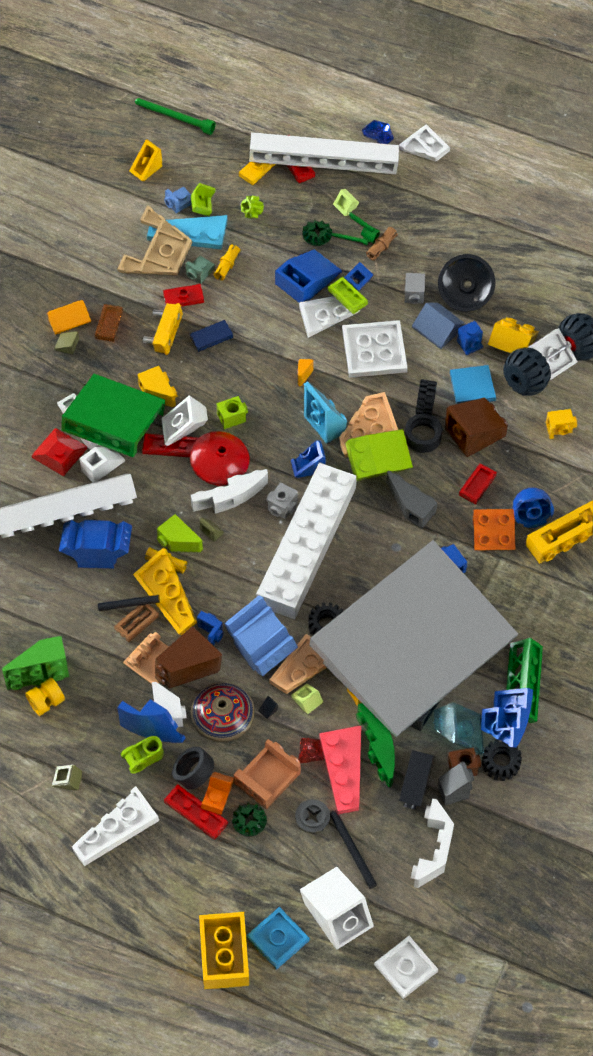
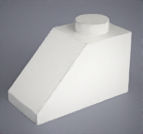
(170, 702)

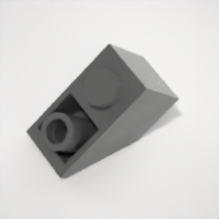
(455, 784)

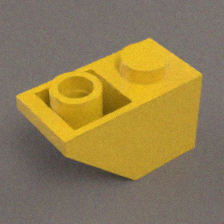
(157, 384)

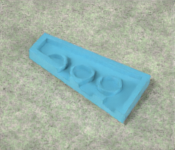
(203, 231)

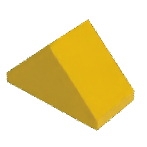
(147, 161)

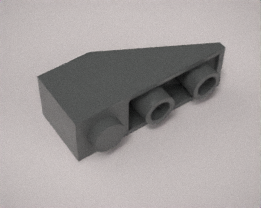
(413, 503)

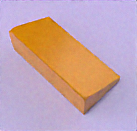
(68, 317)

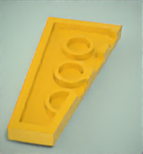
(160, 578)

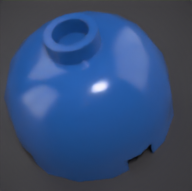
(532, 507)

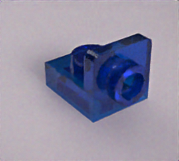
(379, 131)

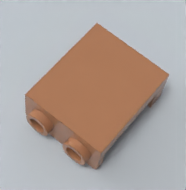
(268, 774)

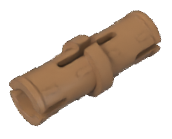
(381, 243)

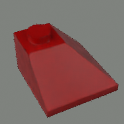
(59, 452)

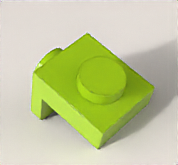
(201, 199)

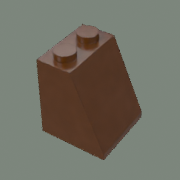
(474, 425)
(187, 660)

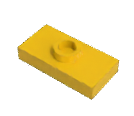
(254, 171)

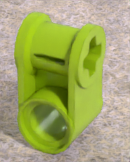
(142, 756)

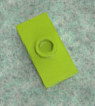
(347, 295)

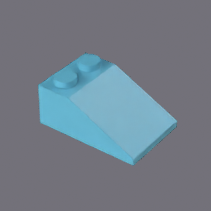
(322, 414)

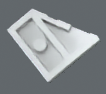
(425, 144)

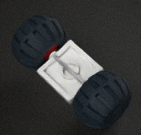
(533, 367)

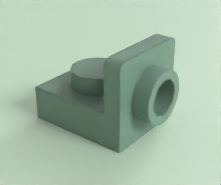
(199, 269)

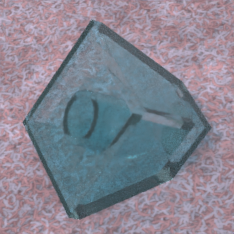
(460, 726)

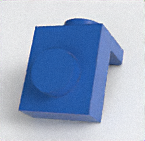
(211, 625)

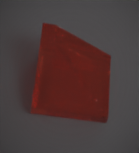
(310, 750)

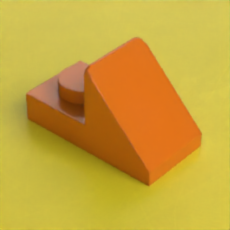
(217, 793)

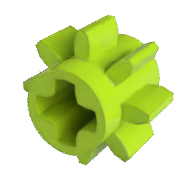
(252, 207)

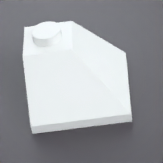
(183, 420)

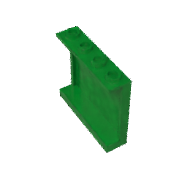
(111, 414)

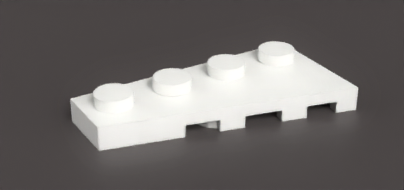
(120, 825)

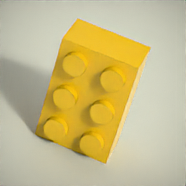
(224, 950)

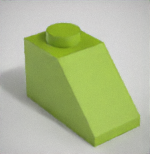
(178, 536)

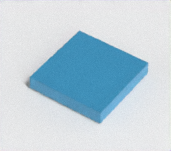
(472, 384)
(277, 938)

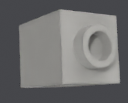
(414, 288)

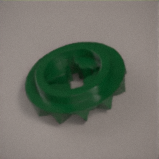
(310, 235)
(253, 827)

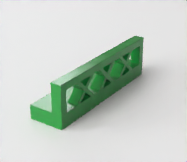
(530, 672)

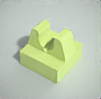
(345, 202)

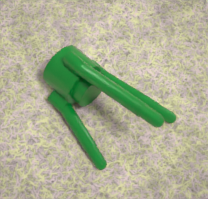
(369, 233)

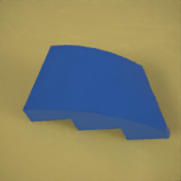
(509, 716)
(150, 721)

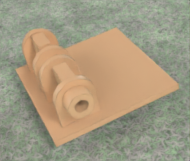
(143, 657)

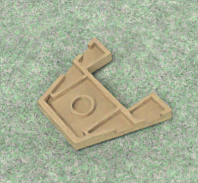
(165, 251)

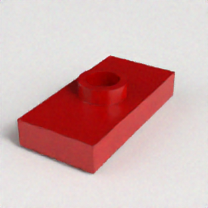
(184, 295)

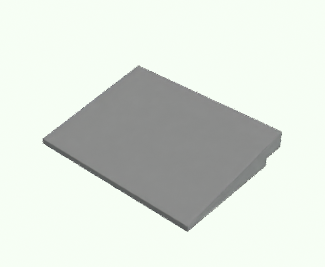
(412, 638)

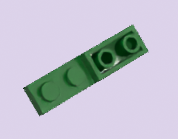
(381, 744)

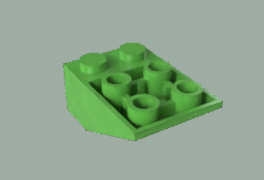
(37, 664)

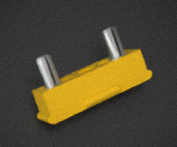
(167, 328)

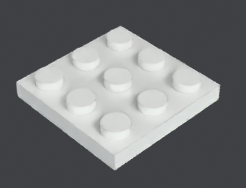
(374, 348)

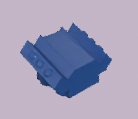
(95, 542)

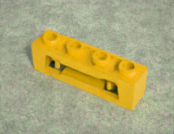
(542, 544)

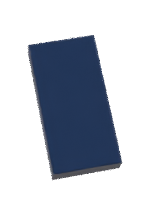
(211, 335)

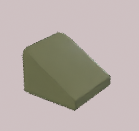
(67, 342)
(210, 529)
(67, 777)

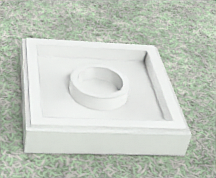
(406, 967)

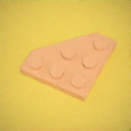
(371, 418)

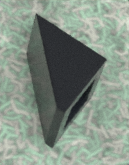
(268, 707)

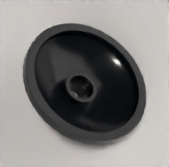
(462, 270)

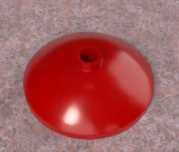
(216, 466)

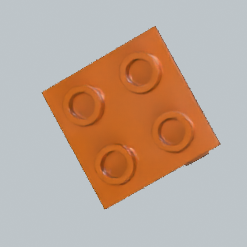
(494, 529)

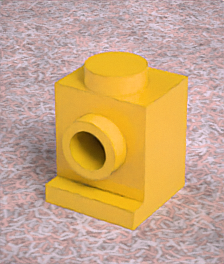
(560, 422)

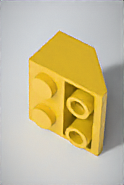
(511, 336)

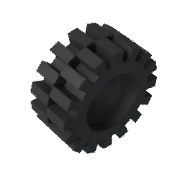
(426, 397)
(319, 613)
(501, 771)

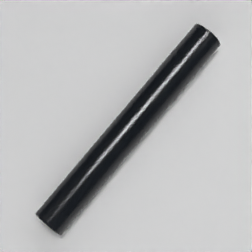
(129, 602)

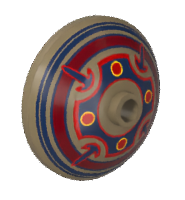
(222, 723)

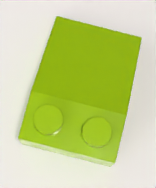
(378, 453)

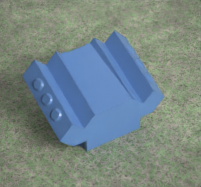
(260, 636)

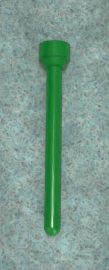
(206, 126)

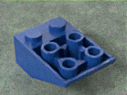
(305, 275)

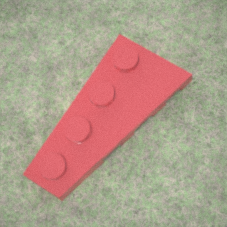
(342, 760)

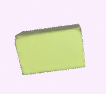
(307, 698)

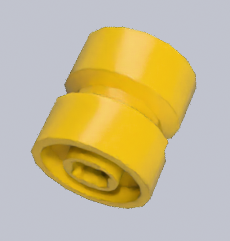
(45, 696)

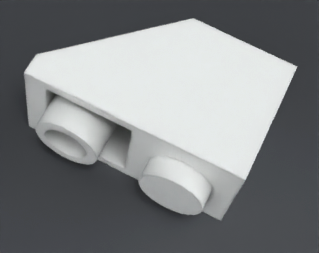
(100, 462)

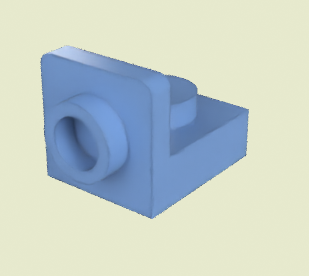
(177, 200)

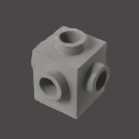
(282, 501)

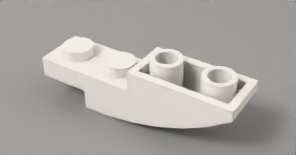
(238, 491)

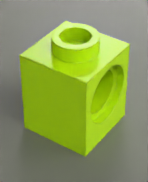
(231, 419)

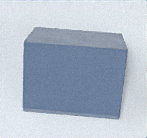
(437, 324)

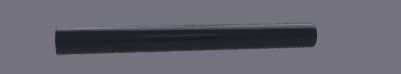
(353, 849)

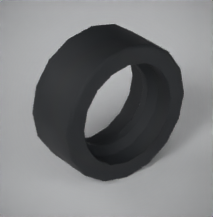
(423, 420)
(185, 763)

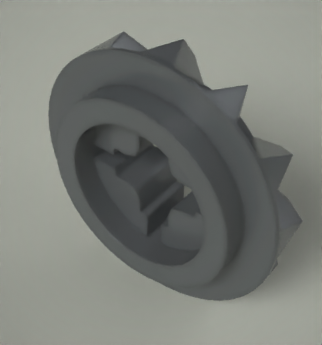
(313, 807)

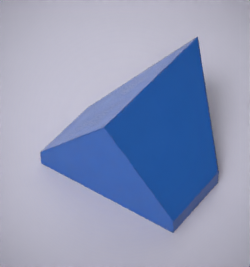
(308, 461)

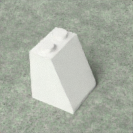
(337, 907)

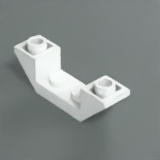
(428, 869)

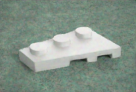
(322, 314)

